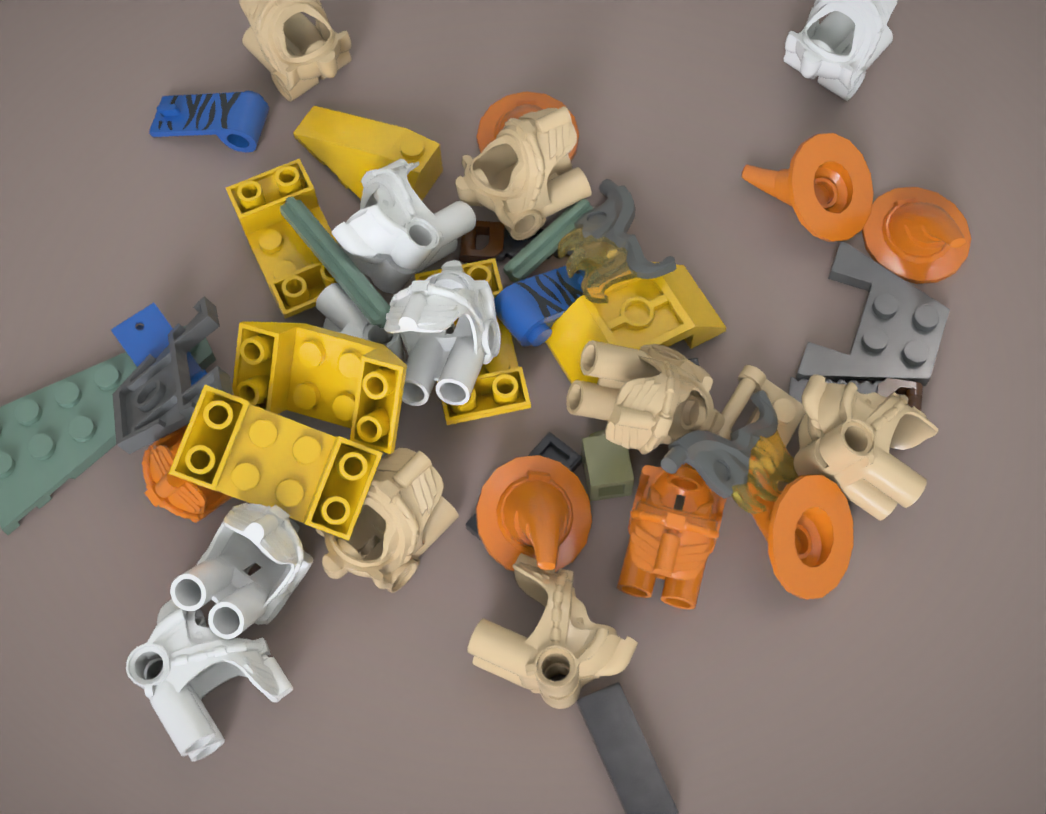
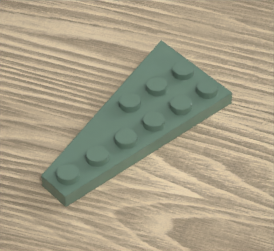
(61, 433)

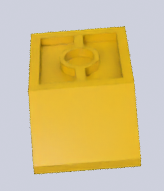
(284, 258)
(637, 315)
(322, 377)
(501, 382)
(275, 462)

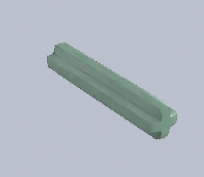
(545, 243)

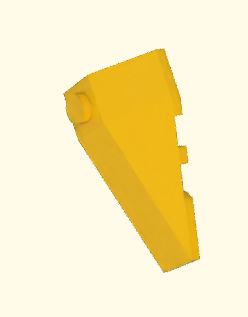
(358, 144)

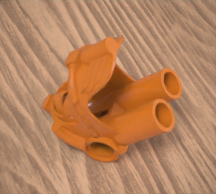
(172, 492)
(670, 541)

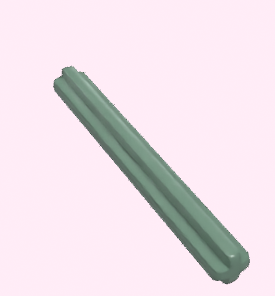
(336, 261)

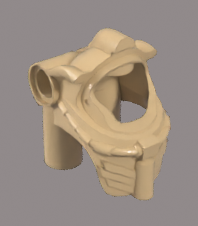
(292, 45)
(526, 172)
(643, 394)
(850, 440)
(395, 524)
(560, 644)

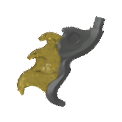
(606, 249)
(739, 467)

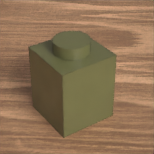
(606, 468)

